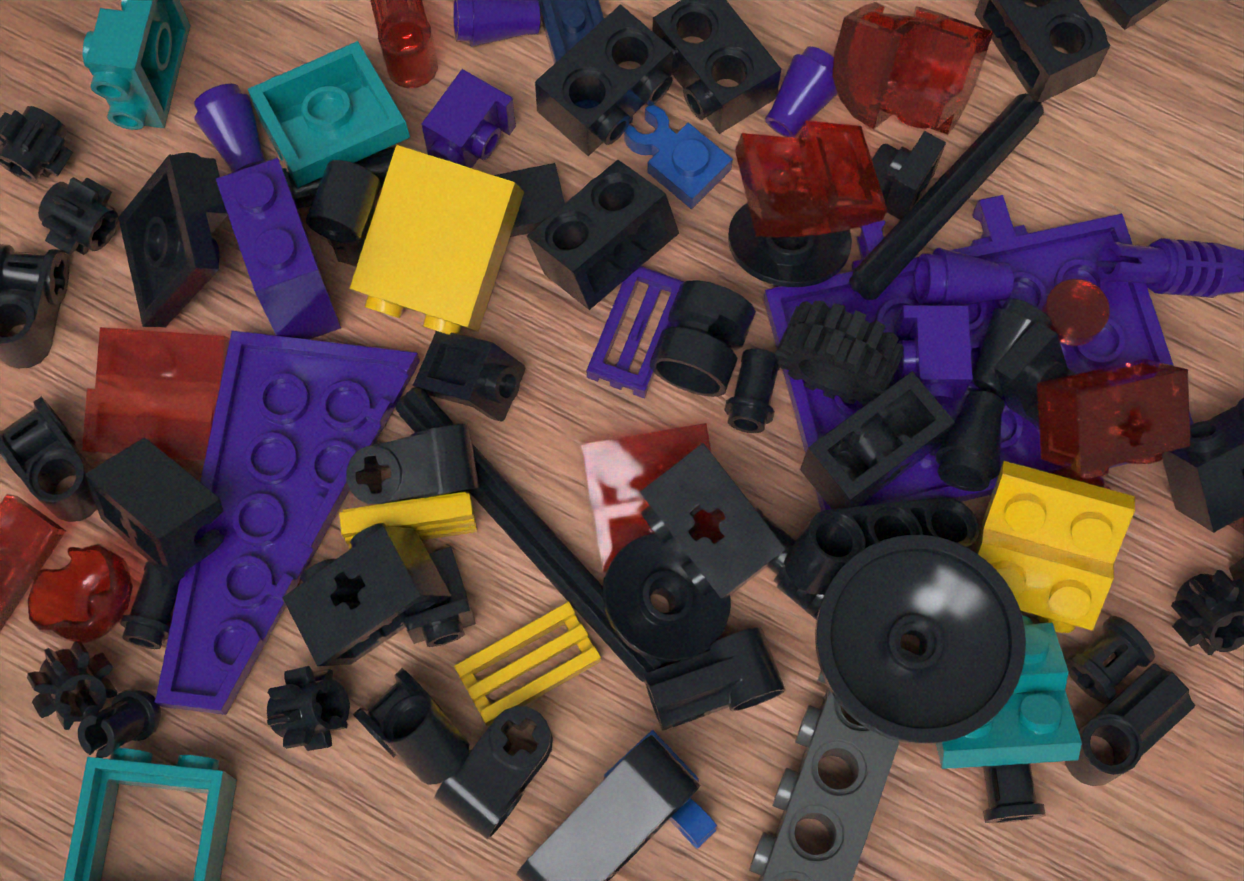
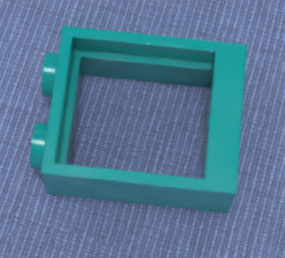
(136, 769)

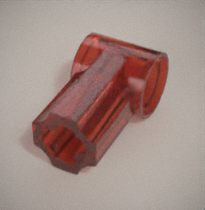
(404, 26)

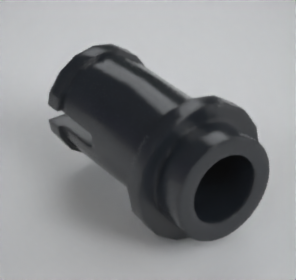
(751, 406)
(151, 610)
(129, 718)

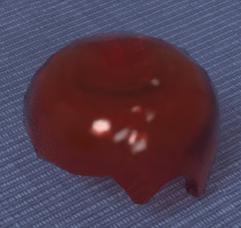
(82, 597)

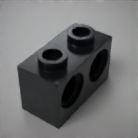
(1028, 40)
(726, 53)
(593, 73)
(603, 234)

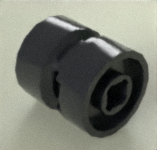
(705, 330)

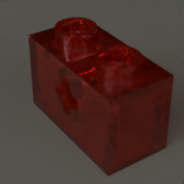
(1114, 416)

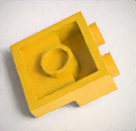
(1054, 543)

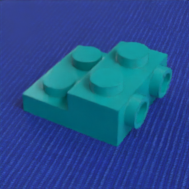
(137, 60)
(328, 113)
(1033, 723)

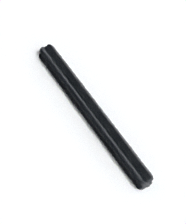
(531, 535)

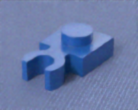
(682, 161)

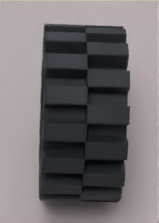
(839, 352)

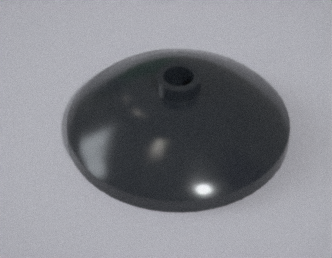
(956, 610)

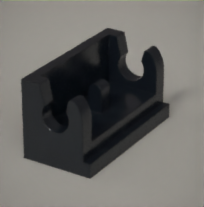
(156, 507)

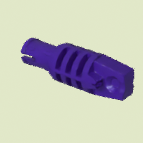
(1176, 267)

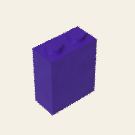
(277, 251)

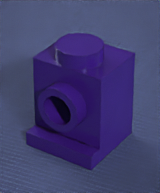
(468, 121)
(936, 349)

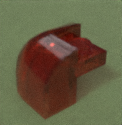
(908, 66)

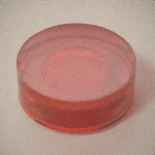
(1077, 311)

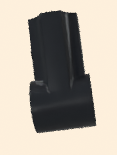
(344, 208)
(731, 674)
(1132, 724)

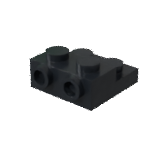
(170, 235)

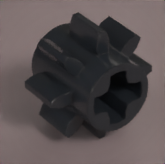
(32, 144)
(78, 216)
(1211, 612)
(71, 684)
(308, 708)

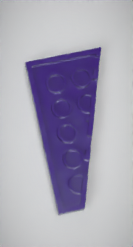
(279, 465)

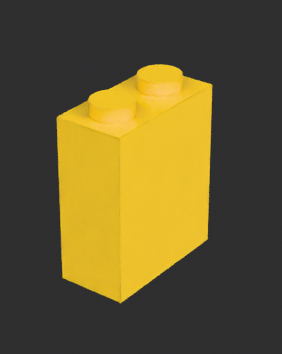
(436, 241)

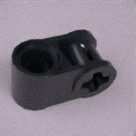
(32, 296)
(43, 455)
(420, 465)
(416, 730)
(493, 780)

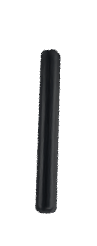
(945, 197)

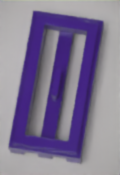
(620, 375)

